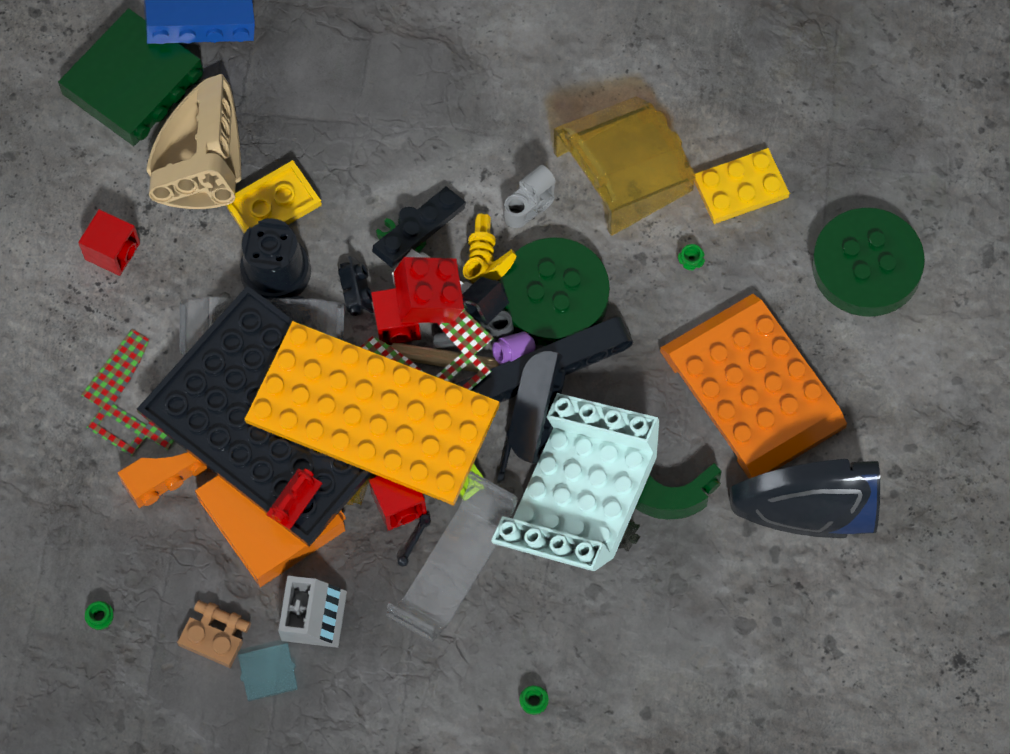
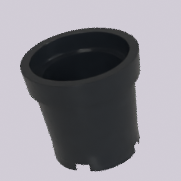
(265, 274)

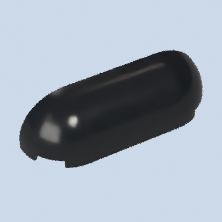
(537, 390)

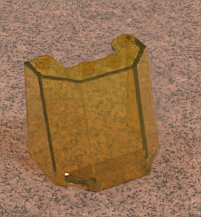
(628, 159)

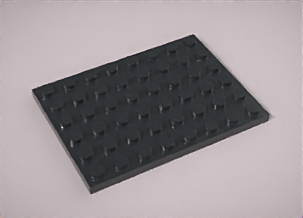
(206, 406)

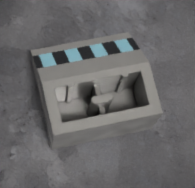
(312, 612)

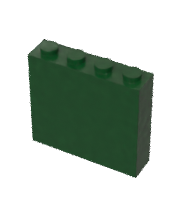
(130, 81)

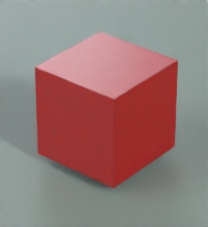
(109, 242)
(388, 321)
(396, 503)

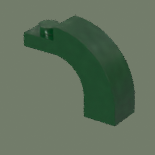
(678, 502)

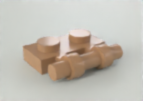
(212, 642)

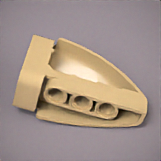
(198, 150)

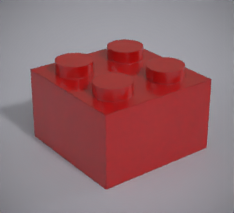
(428, 290)

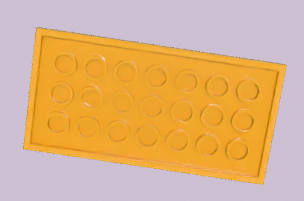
(372, 412)

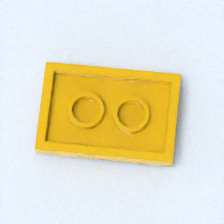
(741, 186)
(279, 196)

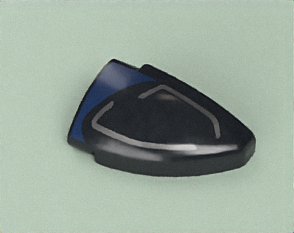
(813, 498)

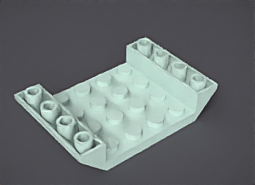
(583, 484)

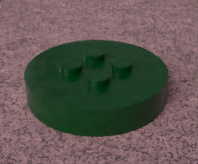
(868, 262)
(555, 289)

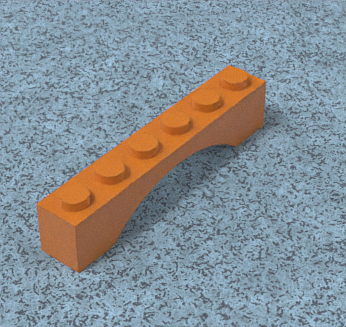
(152, 477)

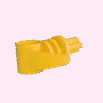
(482, 251)

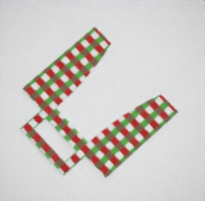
(464, 333)

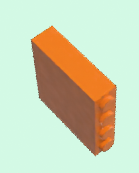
(257, 539)

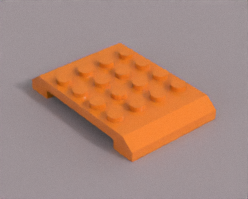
(755, 386)

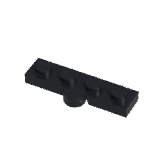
(418, 225)

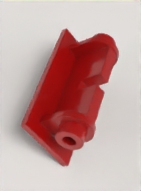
(294, 498)

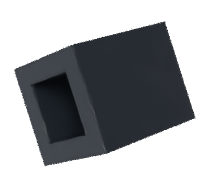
(485, 299)

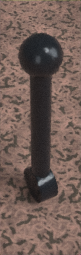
(501, 476)
(425, 521)

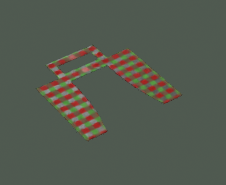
(109, 385)

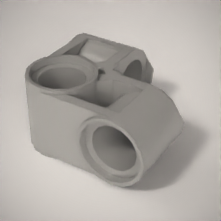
(532, 198)

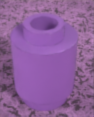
(512, 347)

